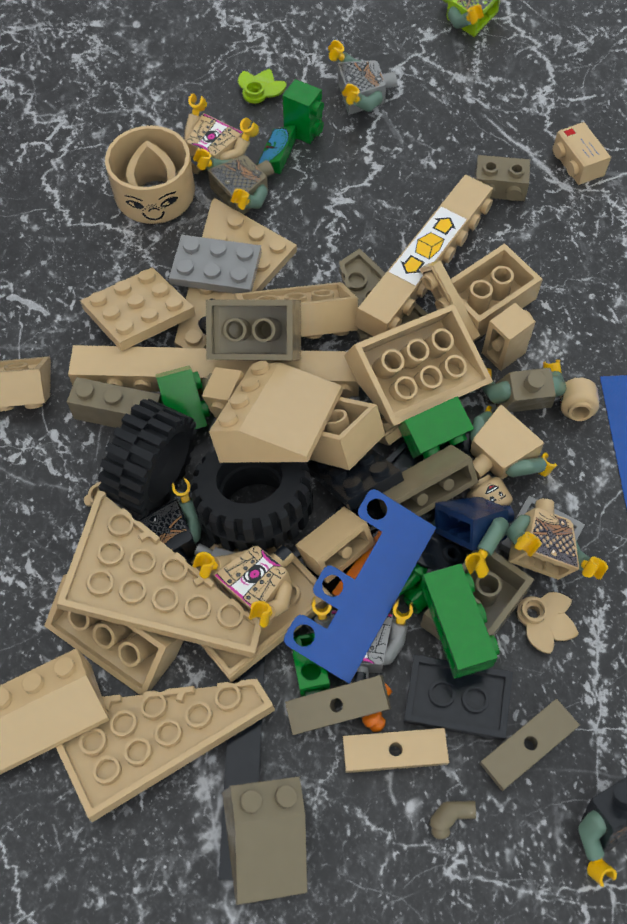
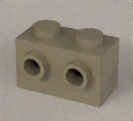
(503, 177)

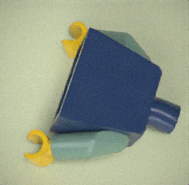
(474, 525)

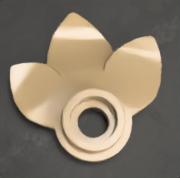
(551, 620)

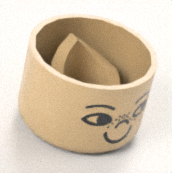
(149, 156)

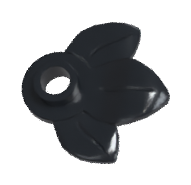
(436, 554)

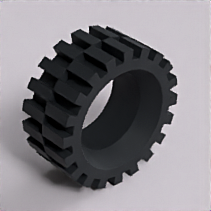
(147, 456)

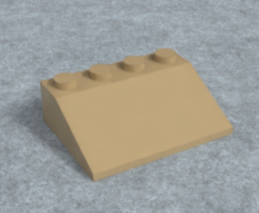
(418, 365)
(274, 415)

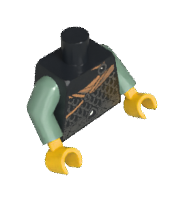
(176, 524)
(604, 828)

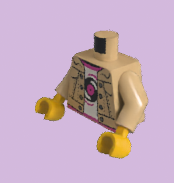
(215, 136)
(252, 579)

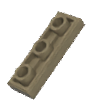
(318, 709)
(544, 731)

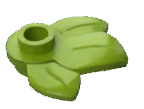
(260, 86)

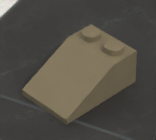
(253, 330)
(266, 839)

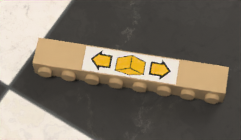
(437, 240)

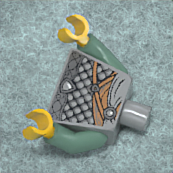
(360, 81)

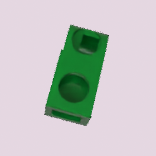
(309, 675)

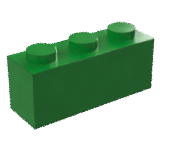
(459, 620)

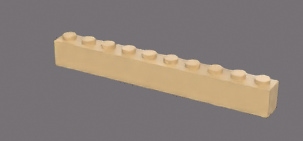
(138, 365)

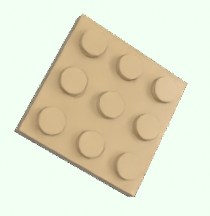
(137, 308)

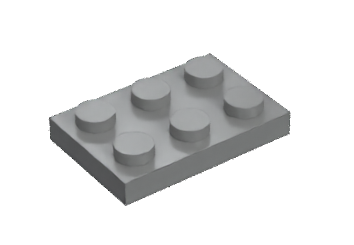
(215, 264)

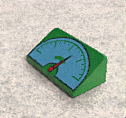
(279, 147)

